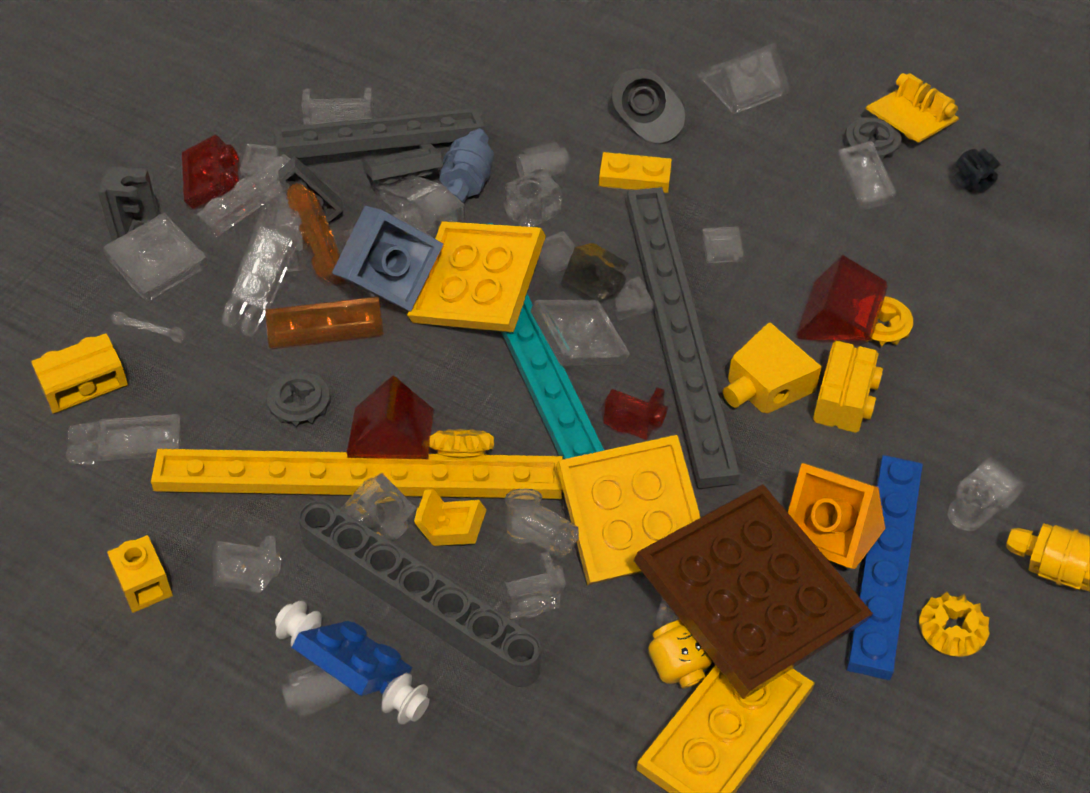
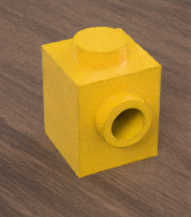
(139, 573)

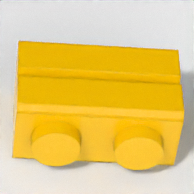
(79, 372)
(846, 387)

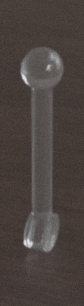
(176, 333)

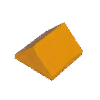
(837, 514)

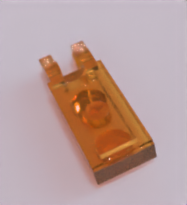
(315, 231)

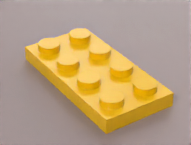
(720, 736)

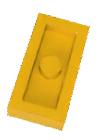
(634, 171)

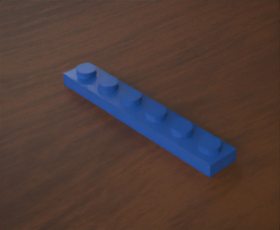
(886, 570)

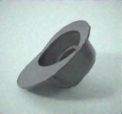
(648, 105)

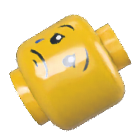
(678, 655)

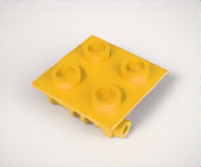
(915, 108)

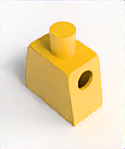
(770, 372)

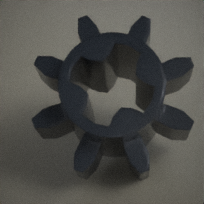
(976, 170)

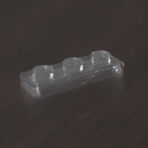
(244, 198)

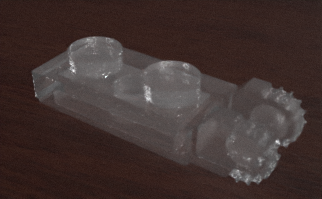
(259, 279)
(123, 438)

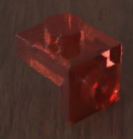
(634, 415)

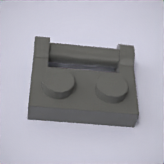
(389, 167)

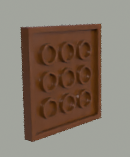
(752, 589)

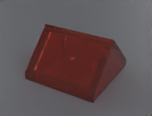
(843, 303)
(391, 424)

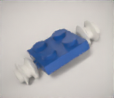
(354, 659)

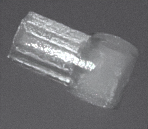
(532, 522)

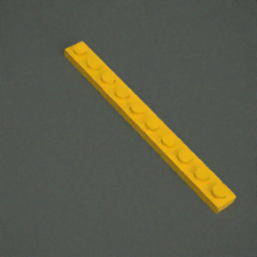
(337, 475)

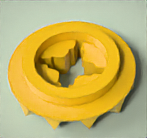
(899, 321)
(461, 442)
(954, 640)

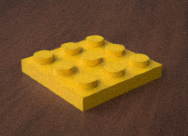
(479, 276)
(626, 503)

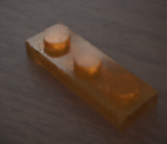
(323, 322)

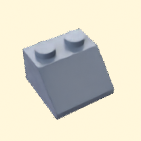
(387, 257)

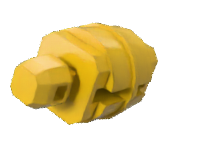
(1055, 554)

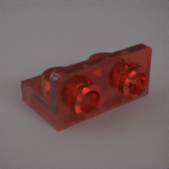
(208, 171)

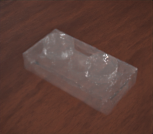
(867, 175)

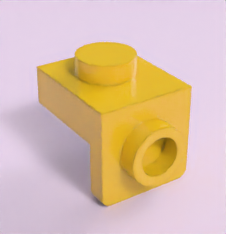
(449, 521)

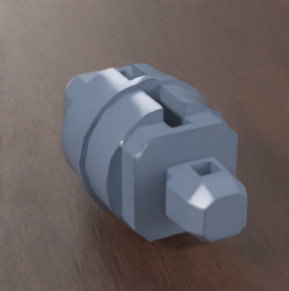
(467, 165)

